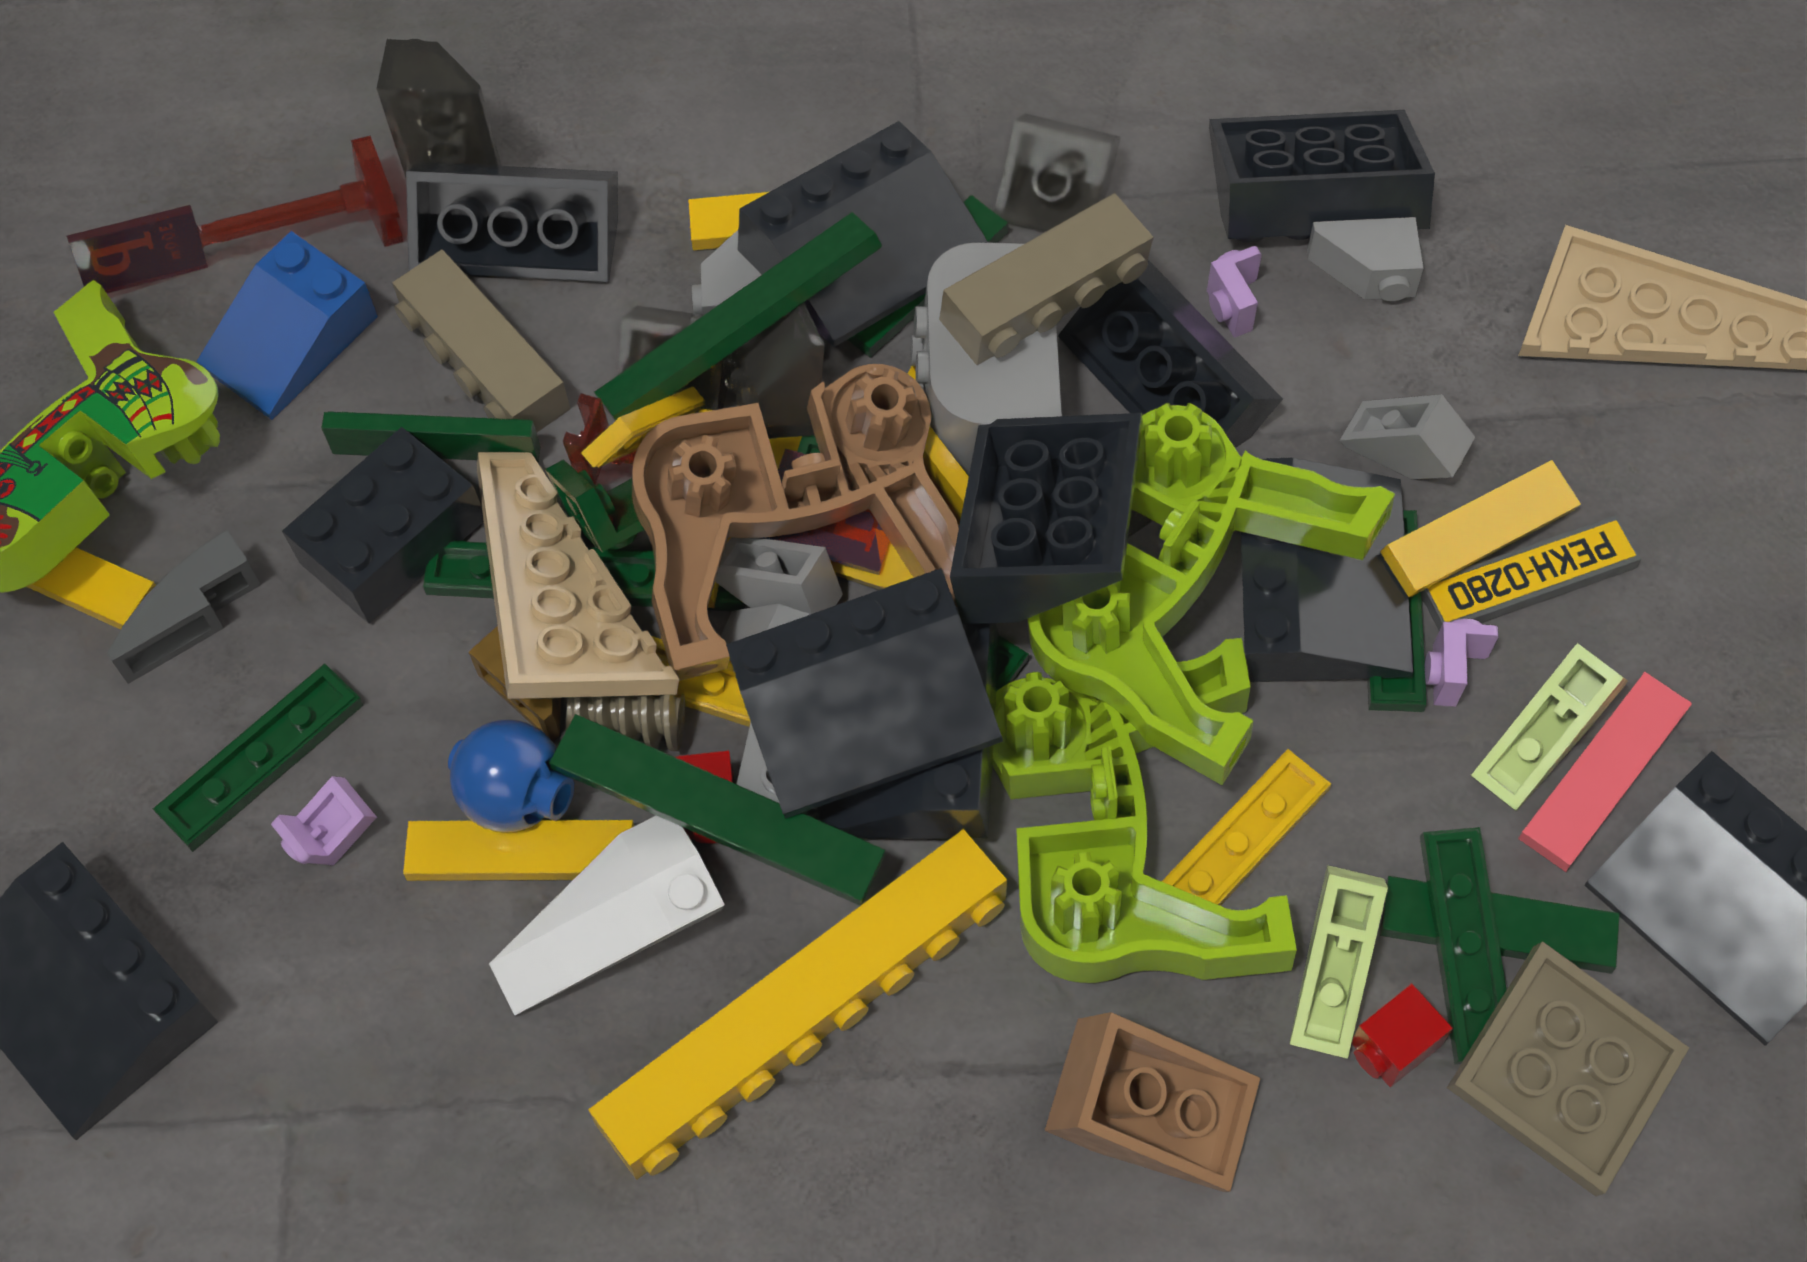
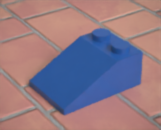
(286, 325)

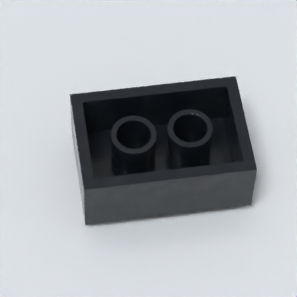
(384, 524)

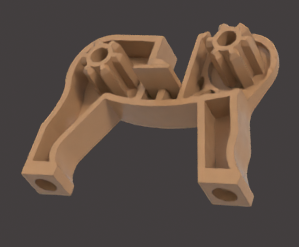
(718, 480)

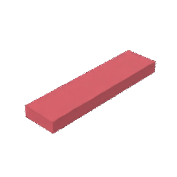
(1604, 771)

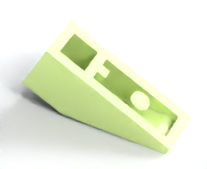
(1549, 726)
(1338, 961)

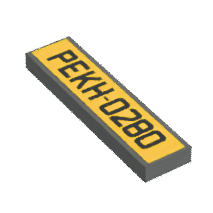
(1533, 573)

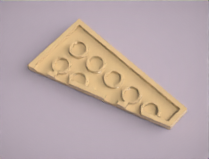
(1648, 307)
(555, 602)

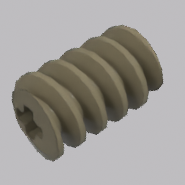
(635, 716)

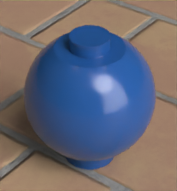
(506, 778)

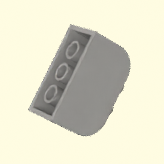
(971, 394)

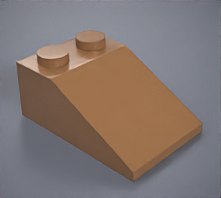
(1152, 1102)

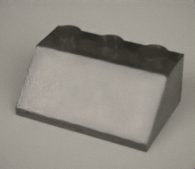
(433, 106)

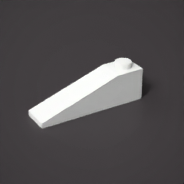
(619, 905)

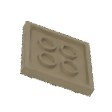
(1568, 1069)

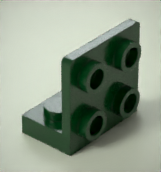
(603, 516)

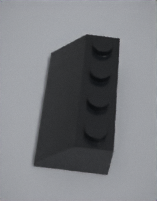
(514, 219)
(1160, 350)

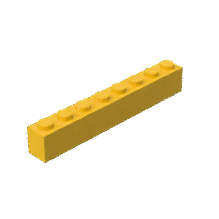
(799, 1005)

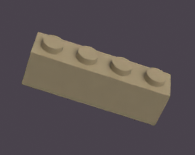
(1046, 279)
(478, 343)

